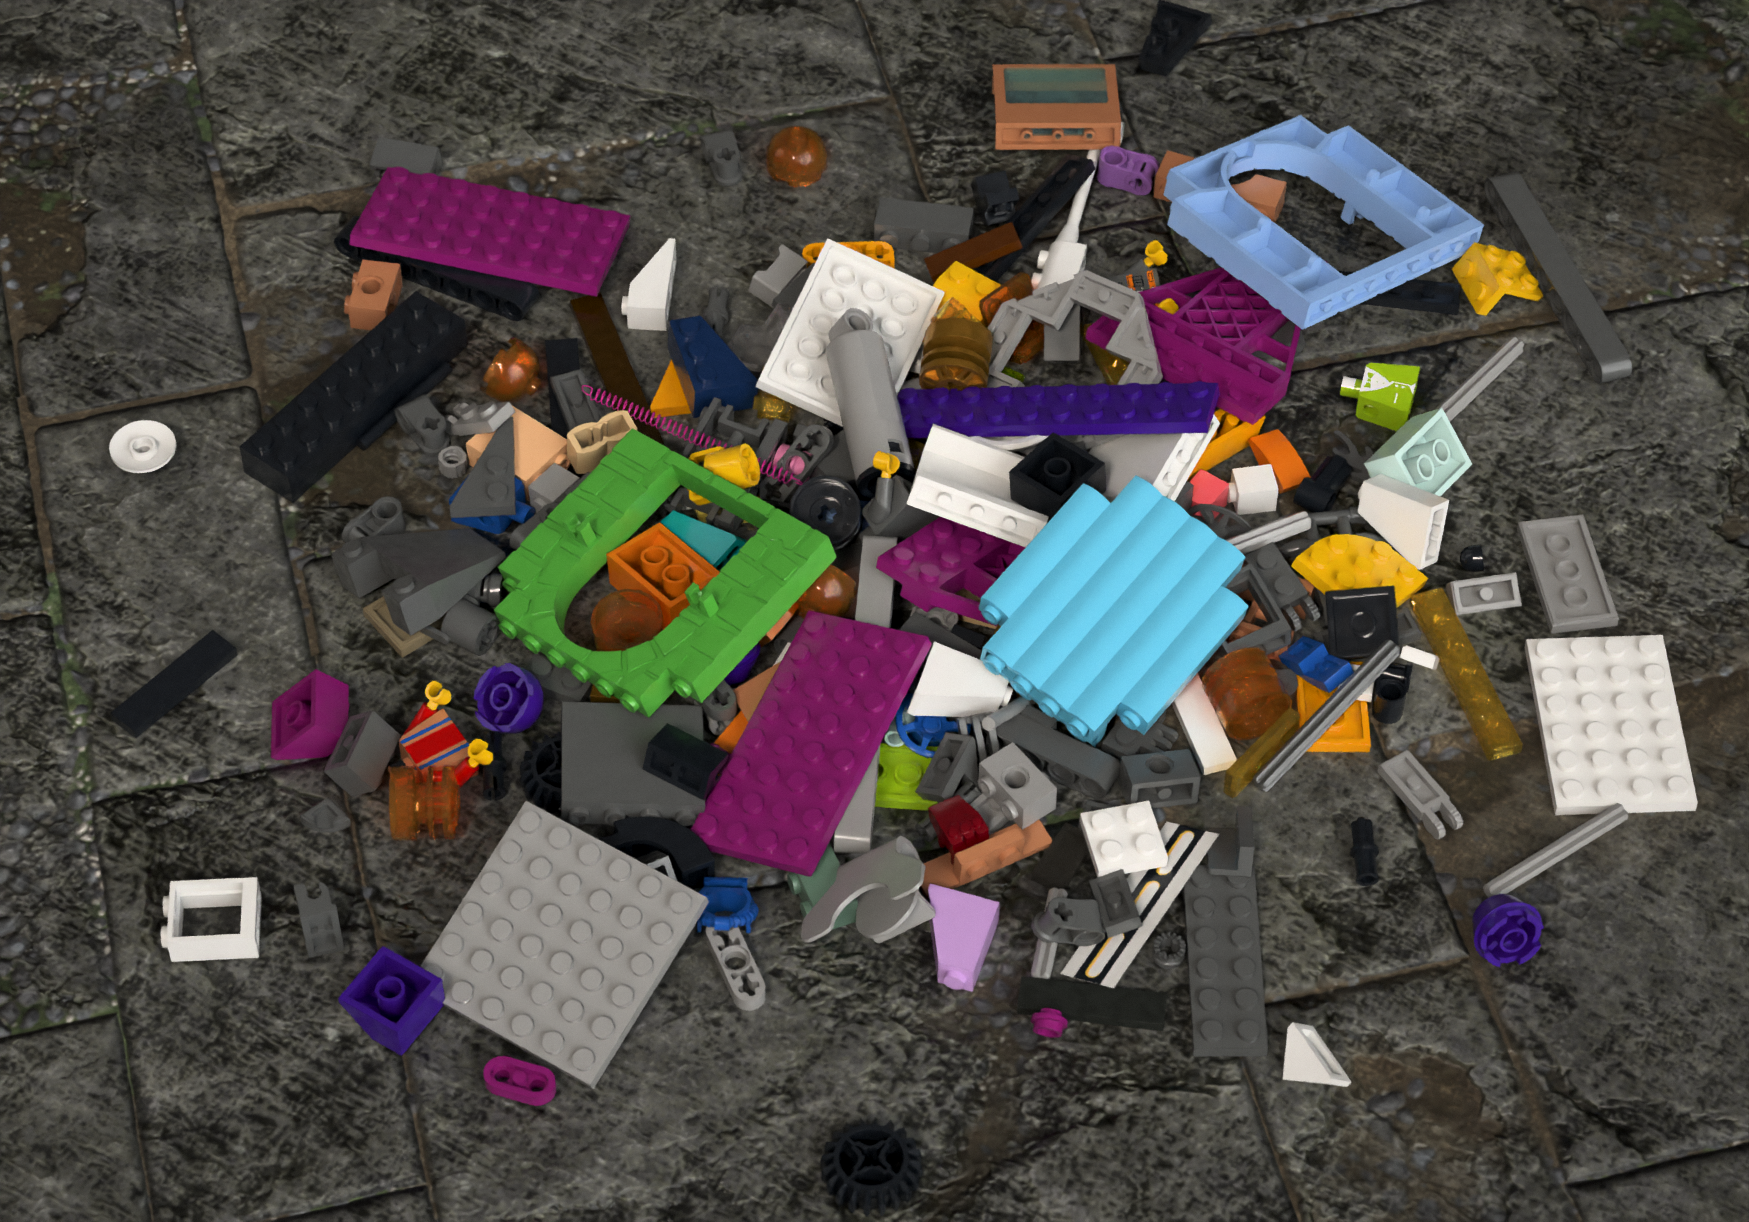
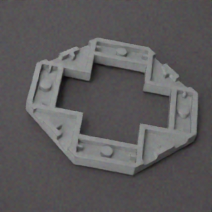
(1051, 305)

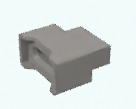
(778, 276)

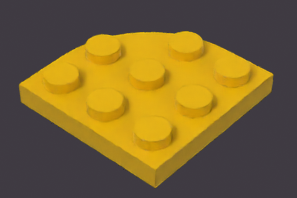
(1358, 563)

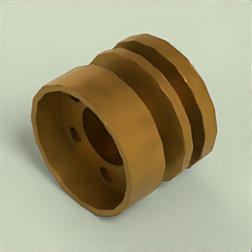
(955, 355)

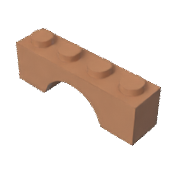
(1260, 191)

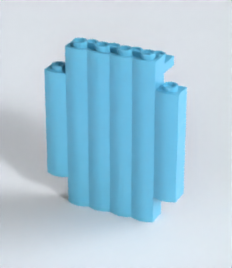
(1112, 609)

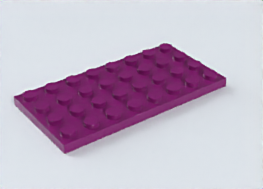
(491, 230)
(810, 742)

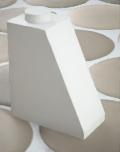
(1405, 517)
(957, 686)

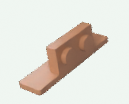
(986, 857)

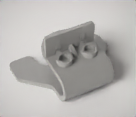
(886, 894)

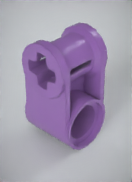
(1123, 170)

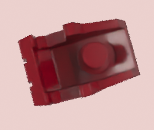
(957, 825)

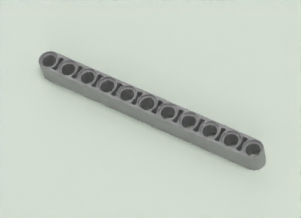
(876, 608)

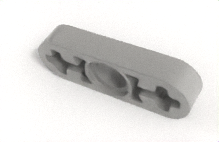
(734, 978)

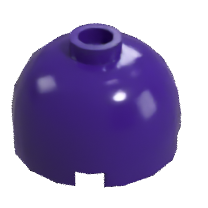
(508, 699)

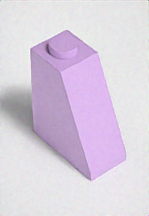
(960, 935)

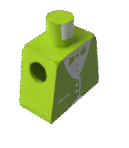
(1383, 394)

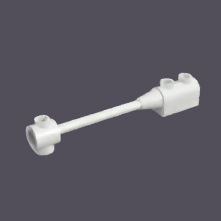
(1066, 255)

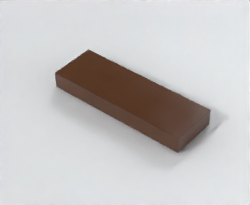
(975, 251)

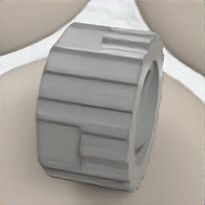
(453, 470)

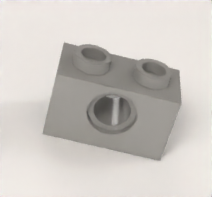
(1034, 791)

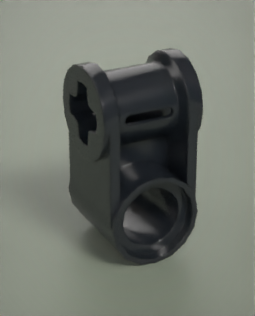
(1391, 692)

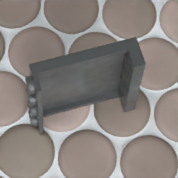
(605, 759)

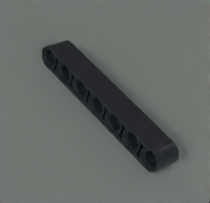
(490, 292)

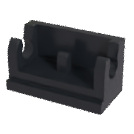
(684, 761)

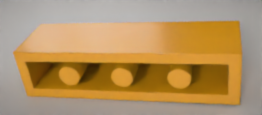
(1228, 440)

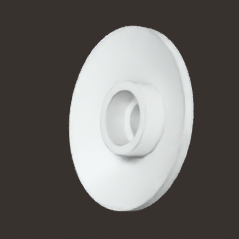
(142, 446)

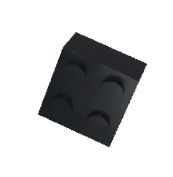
(1053, 475)

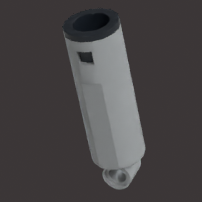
(866, 399)

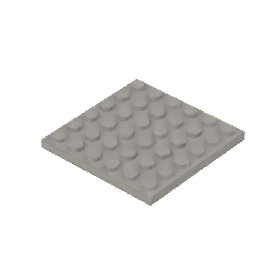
(561, 943)

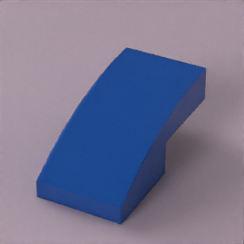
(1314, 664)

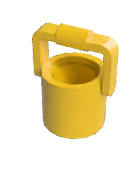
(733, 464)

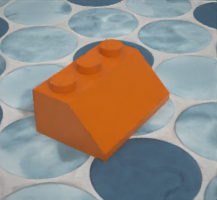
(660, 567)

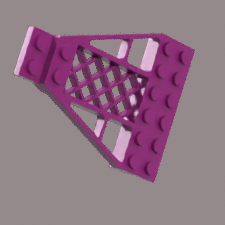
(1199, 353)
(943, 561)

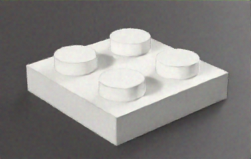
(1123, 839)

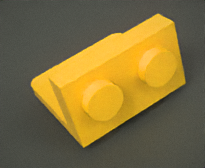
(1490, 273)

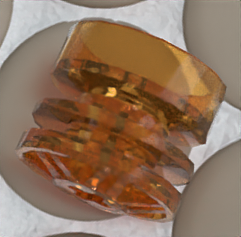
(626, 620)
(1246, 693)
(423, 802)

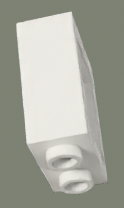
(213, 893)

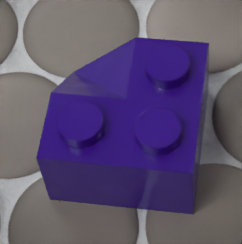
(393, 1000)

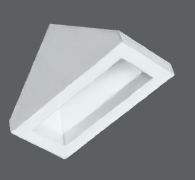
(1310, 1059)

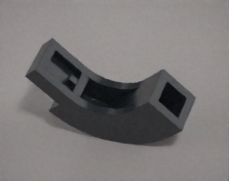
(686, 851)

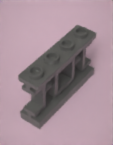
(766, 438)

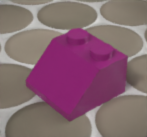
(309, 718)

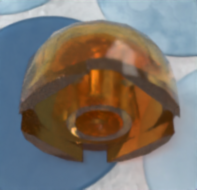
(796, 156)
(512, 373)
(829, 594)

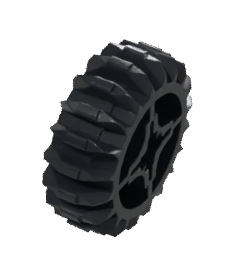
(542, 787)
(872, 1179)

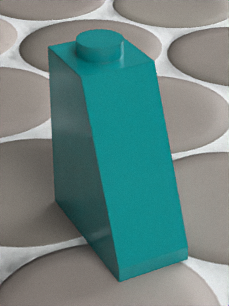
(708, 541)

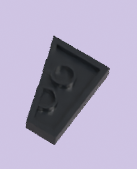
(1171, 36)

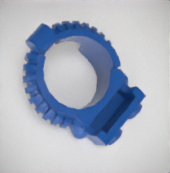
(727, 895)

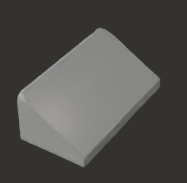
(1484, 593)

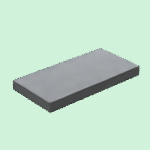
(1567, 574)

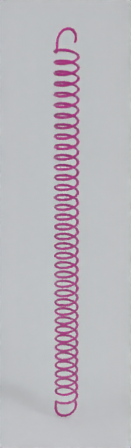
(680, 427)

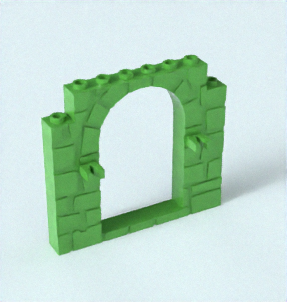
(721, 618)

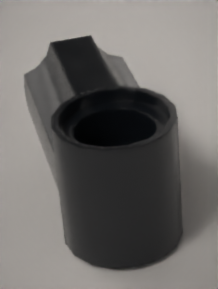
(1321, 490)

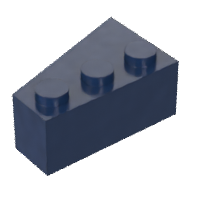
(708, 367)

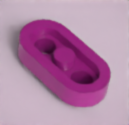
(521, 1080)

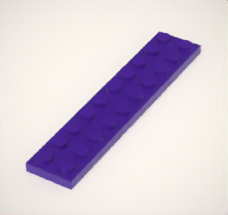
(1061, 409)

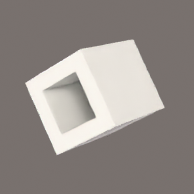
(1253, 489)

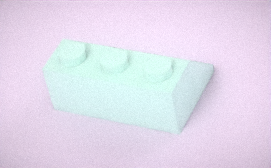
(1422, 454)

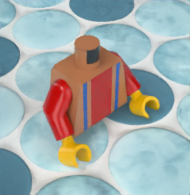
(438, 742)

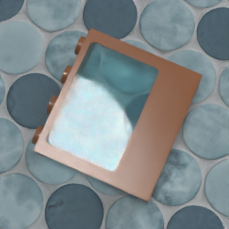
(1056, 106)

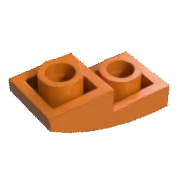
(1286, 463)

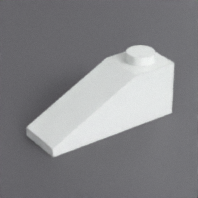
(651, 291)

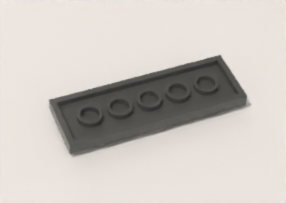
(1224, 965)

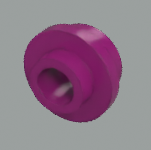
(1049, 1023)

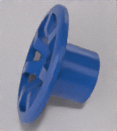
(924, 730)

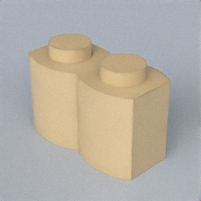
(593, 441)

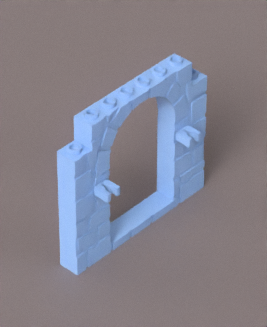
(1278, 264)

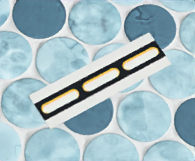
(1153, 894)

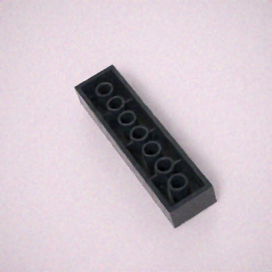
(352, 396)

